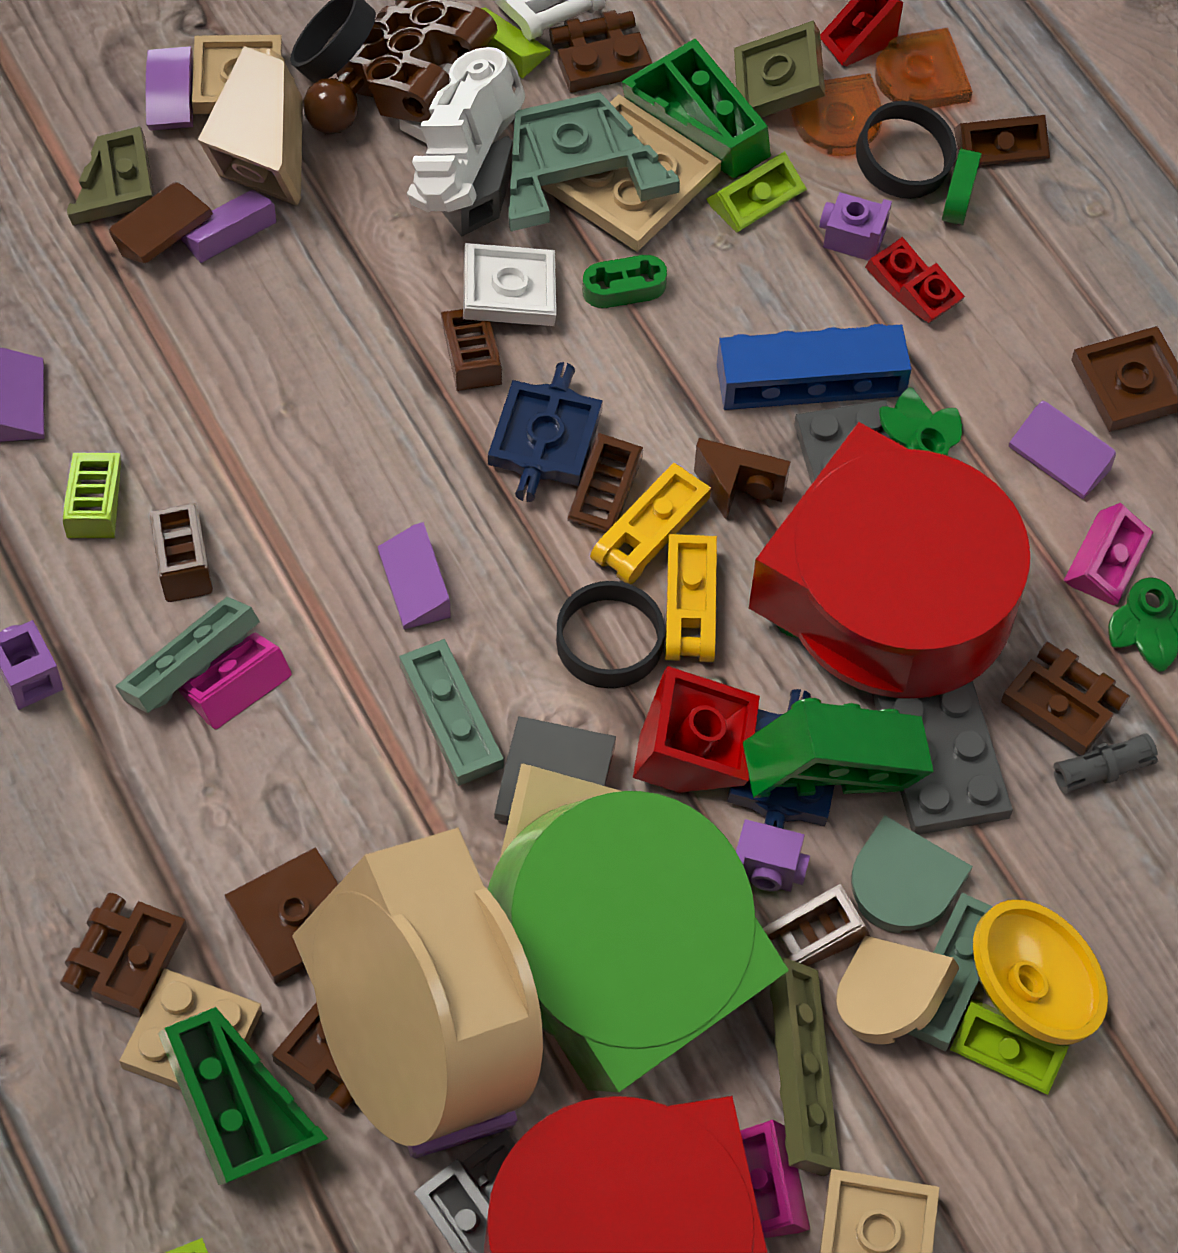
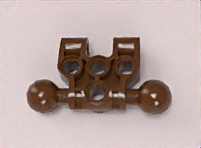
(400, 62)

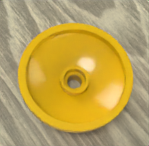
(1039, 972)

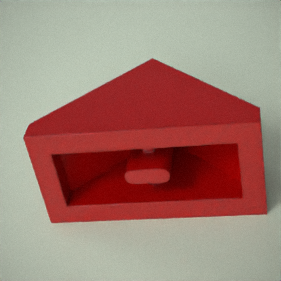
(862, 29)

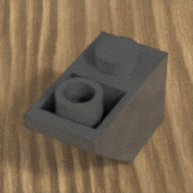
(490, 188)

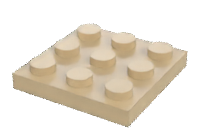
(611, 197)

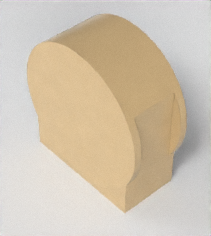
(423, 991)

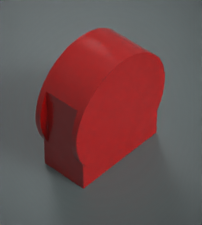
(896, 569)
(627, 1181)

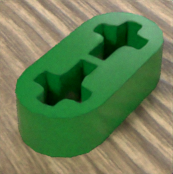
(961, 186)
(624, 281)

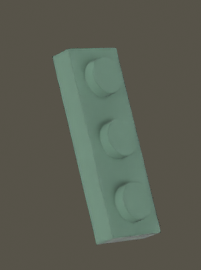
(187, 654)
(451, 712)
(956, 943)

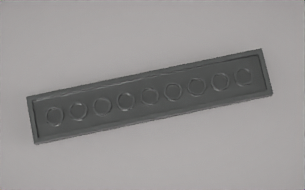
(966, 774)

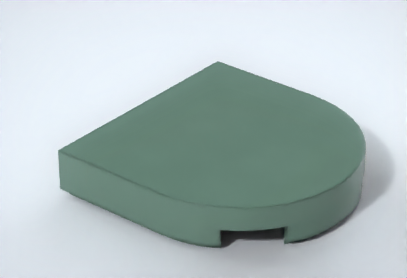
(905, 879)

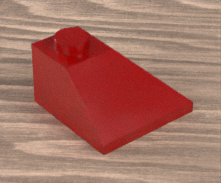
(695, 734)

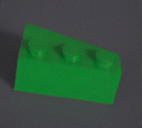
(702, 105)
(838, 747)
(233, 1098)

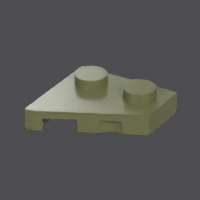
(115, 178)

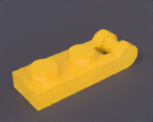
(649, 521)
(691, 596)

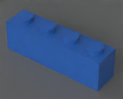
(813, 366)

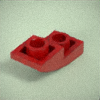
(911, 282)

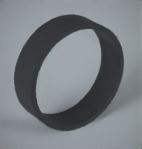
(320, 62)
(922, 116)
(618, 592)

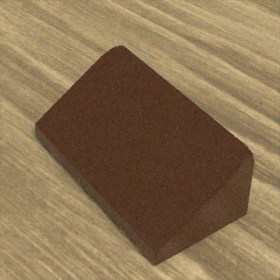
(1005, 139)
(159, 223)

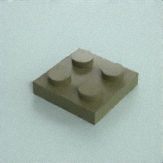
(781, 69)

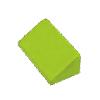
(512, 42)
(757, 192)
(1001, 1046)

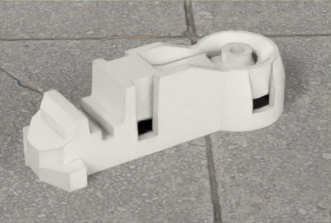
(469, 106)

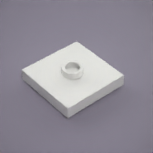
(509, 284)

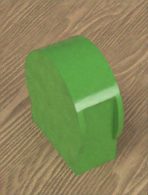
(632, 929)

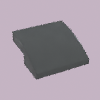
(556, 749)
(462, 1192)

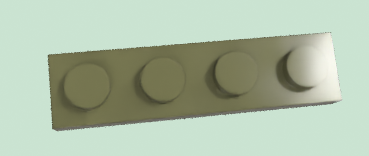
(804, 1070)

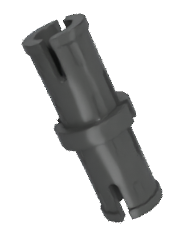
(1105, 763)

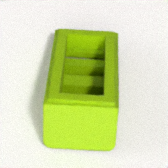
(92, 522)

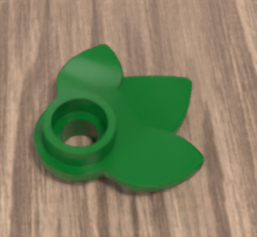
(917, 428)
(1148, 627)

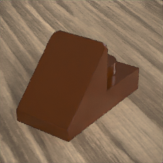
(737, 469)

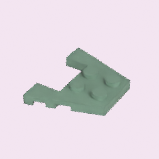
(572, 142)

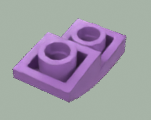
(169, 88)

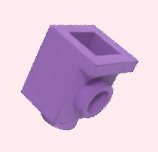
(855, 225)
(27, 665)
(772, 856)

